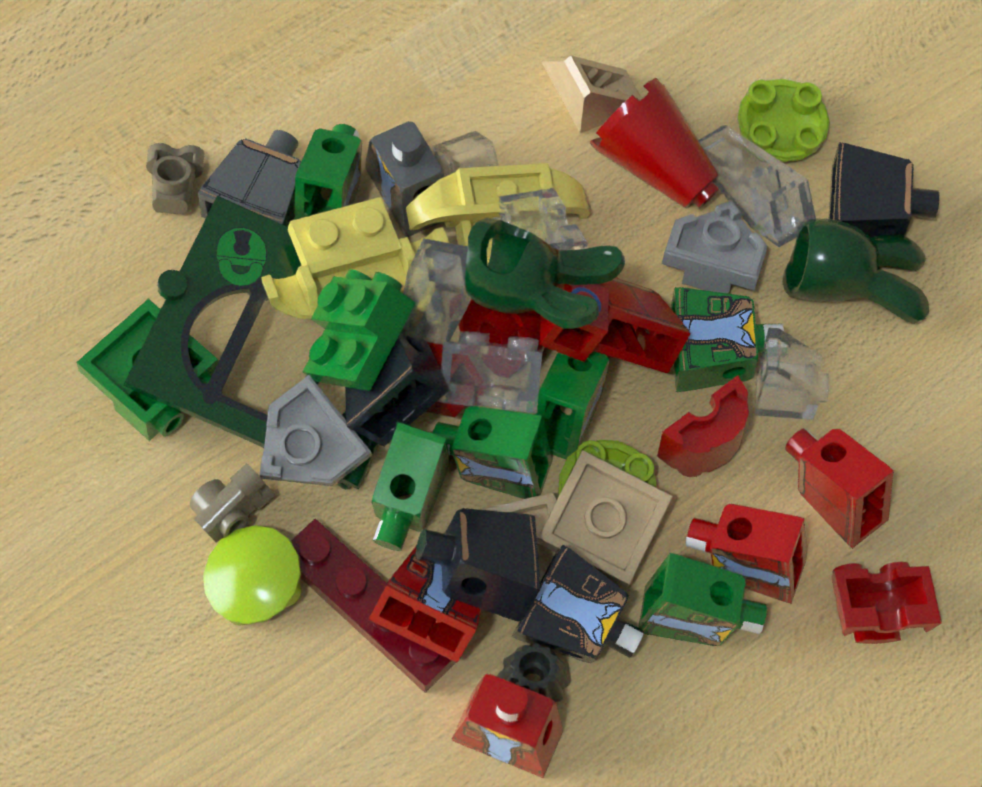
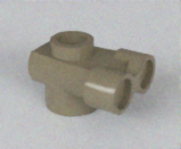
(173, 175)
(226, 508)

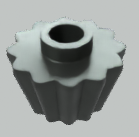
(540, 662)

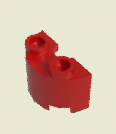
(707, 441)
(885, 602)

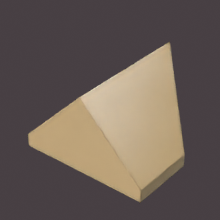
(590, 89)

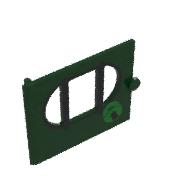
(225, 260)

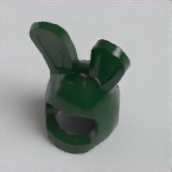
(842, 263)
(528, 269)

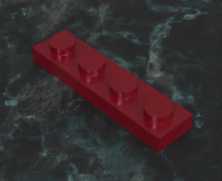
(353, 593)

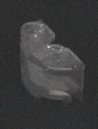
(542, 215)
(492, 372)

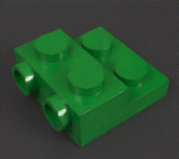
(360, 328)
(112, 360)

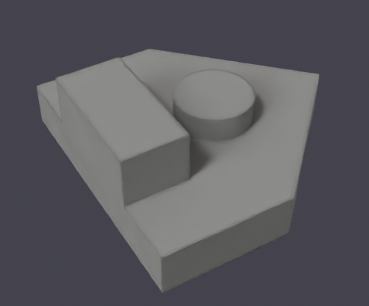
(716, 250)
(309, 439)

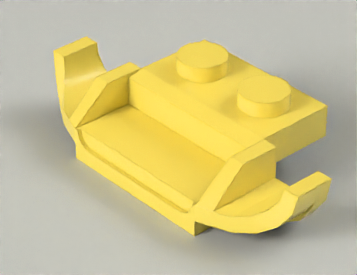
(475, 193)
(337, 241)

